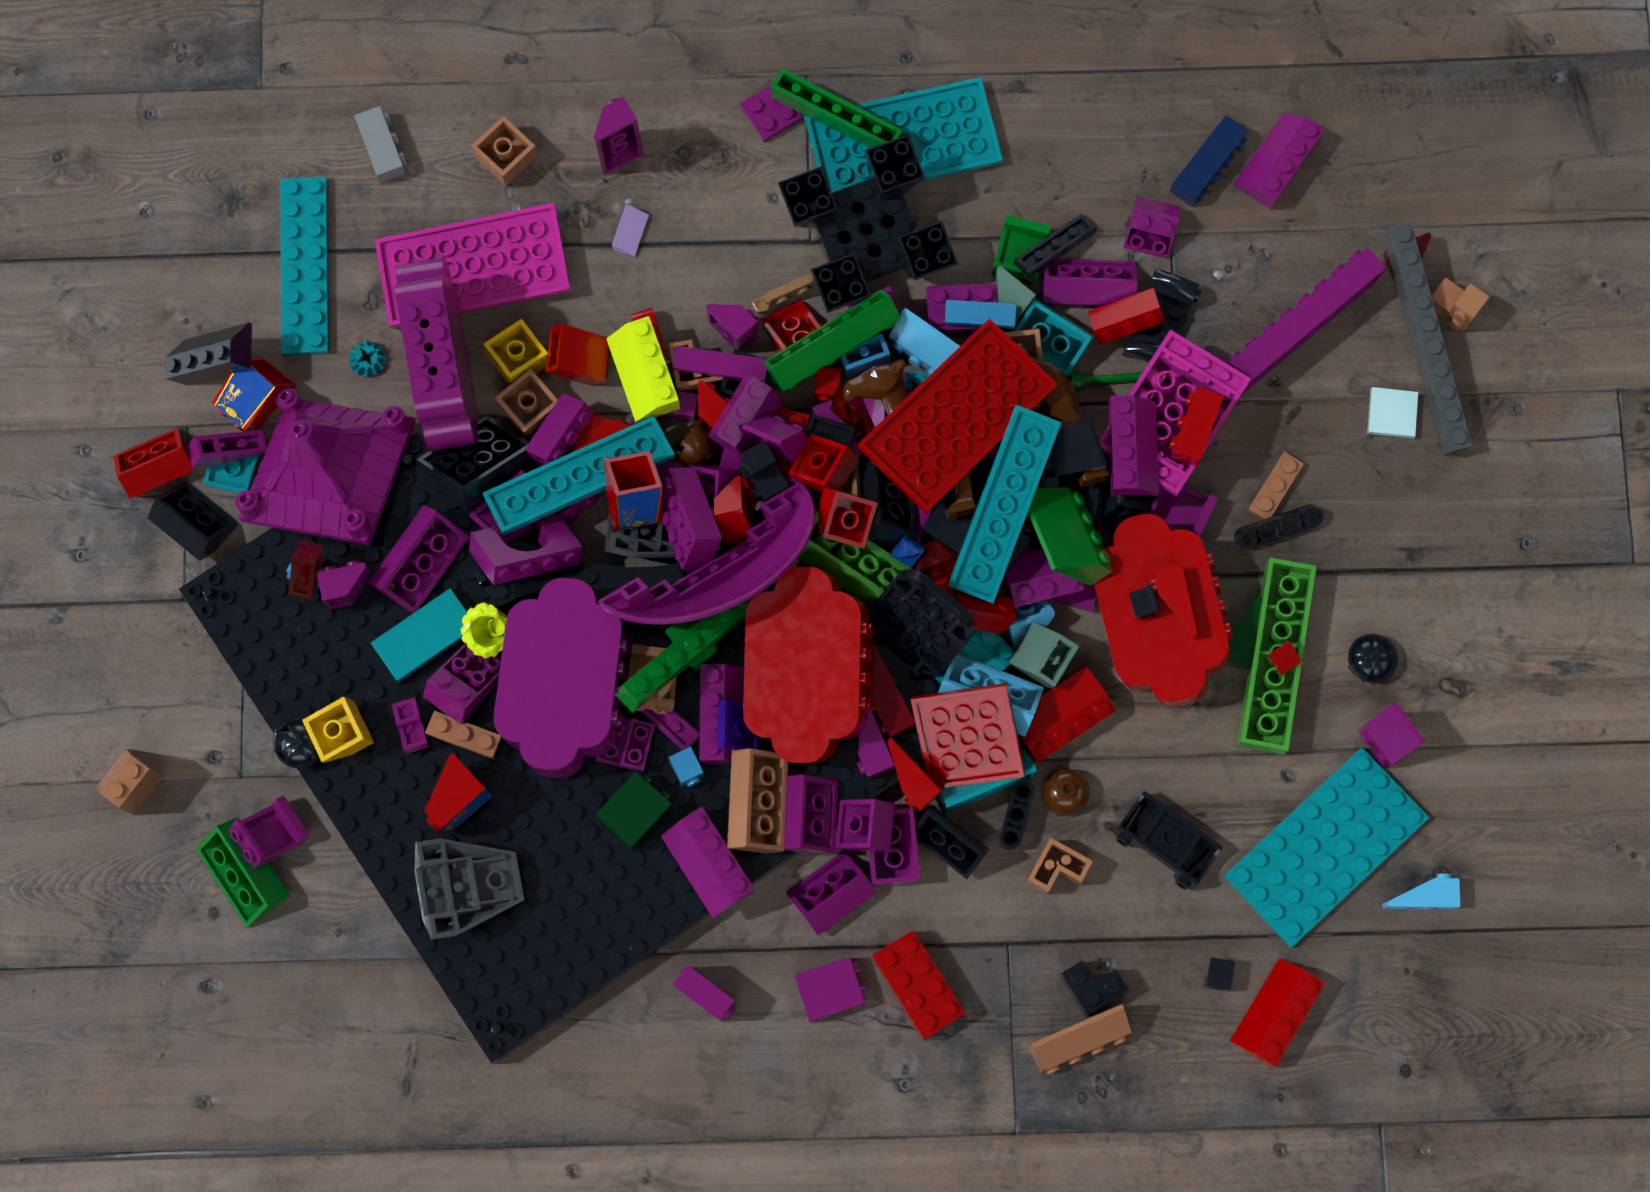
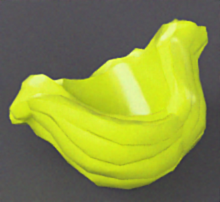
(484, 630)

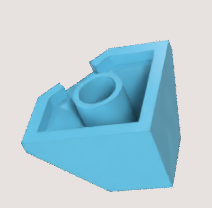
(1037, 612)

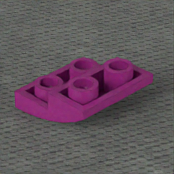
(630, 746)

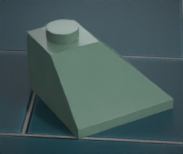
(1012, 291)

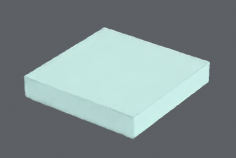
(1392, 412)

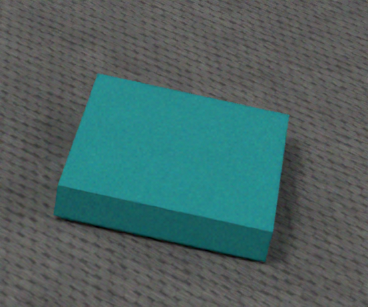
(233, 476)

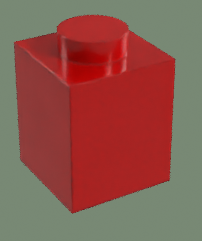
(826, 383)

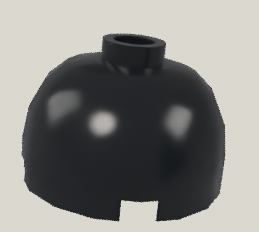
(1119, 508)

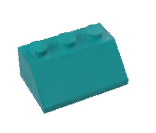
(1061, 338)

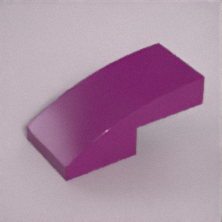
(410, 725)

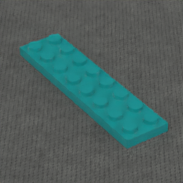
(304, 266)
(571, 476)
(1004, 504)

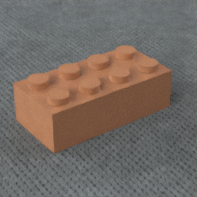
(757, 801)

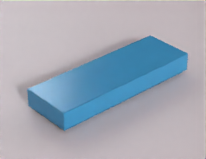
(977, 313)

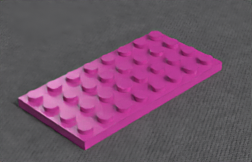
(488, 258)

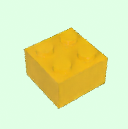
(516, 352)

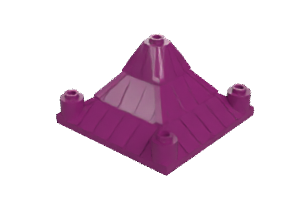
(327, 469)

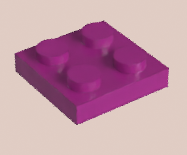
(769, 115)

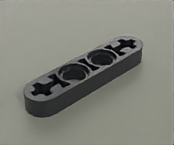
(1279, 530)

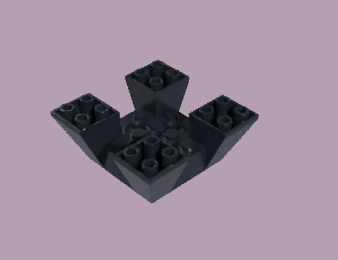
(892, 173)

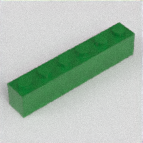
(832, 110)
(832, 340)

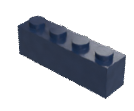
(1209, 160)

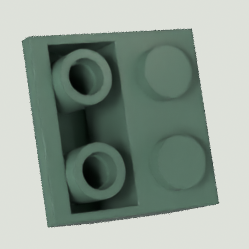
(1043, 655)

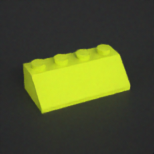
(643, 370)

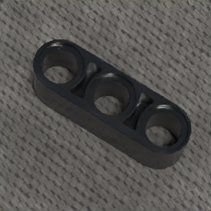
(1023, 806)

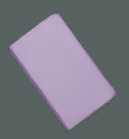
(630, 231)

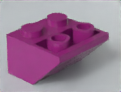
(1152, 227)
(343, 585)

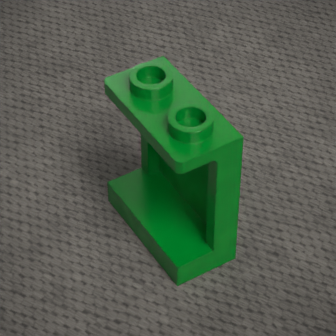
(1016, 238)

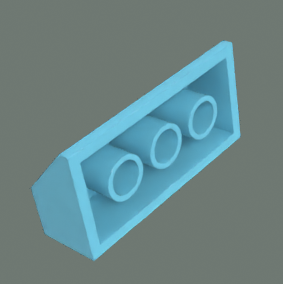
(920, 342)
(968, 673)

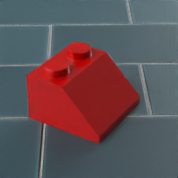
(823, 464)
(734, 512)
(845, 517)

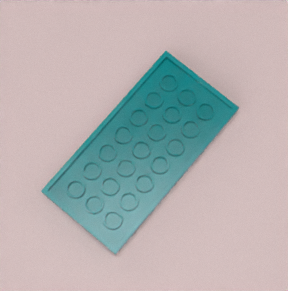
(945, 124)
(1326, 847)

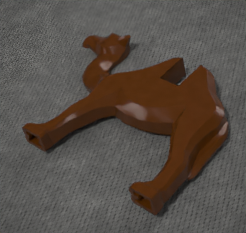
(888, 385)

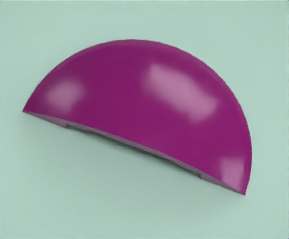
(731, 576)

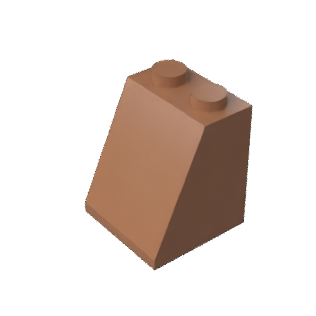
(129, 782)

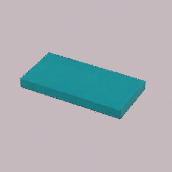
(421, 635)

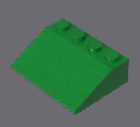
(1069, 534)

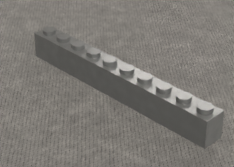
(1426, 339)

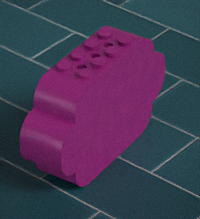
(436, 354)
(561, 678)

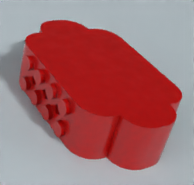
(1158, 649)
(807, 665)

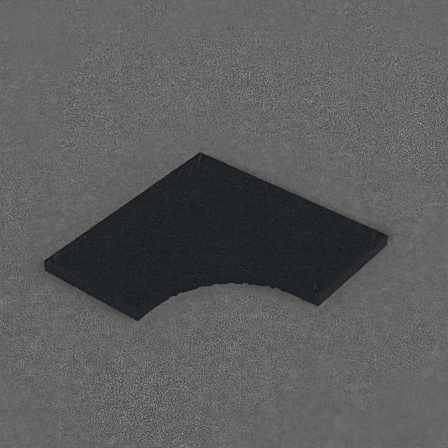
(587, 896)

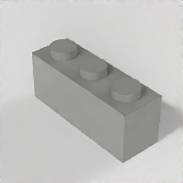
(381, 144)

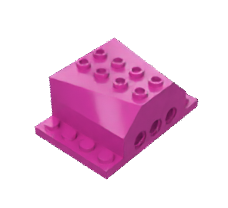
(1167, 380)

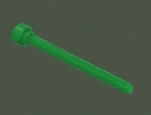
(1081, 381)

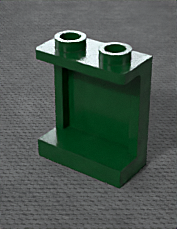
(634, 809)

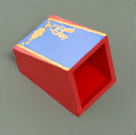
(251, 394)
(633, 491)
(454, 797)

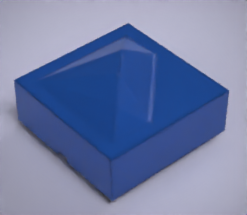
(907, 551)

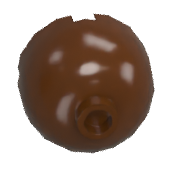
(694, 445)
(1065, 792)

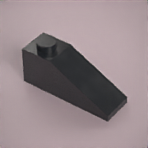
(510, 593)

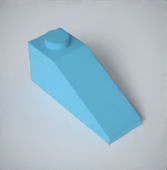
(1434, 894)

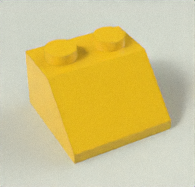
(338, 730)

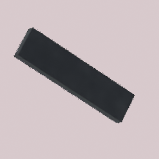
(1055, 246)

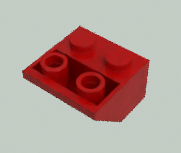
(709, 404)

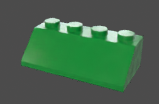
(249, 890)

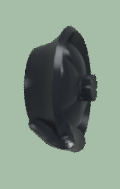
(1372, 658)
(294, 744)

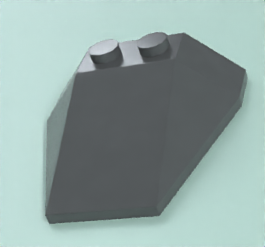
(639, 542)
(463, 884)

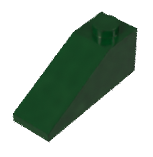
(1244, 637)

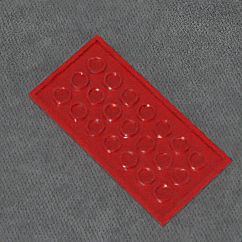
(956, 415)

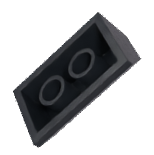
(191, 520)
(950, 842)

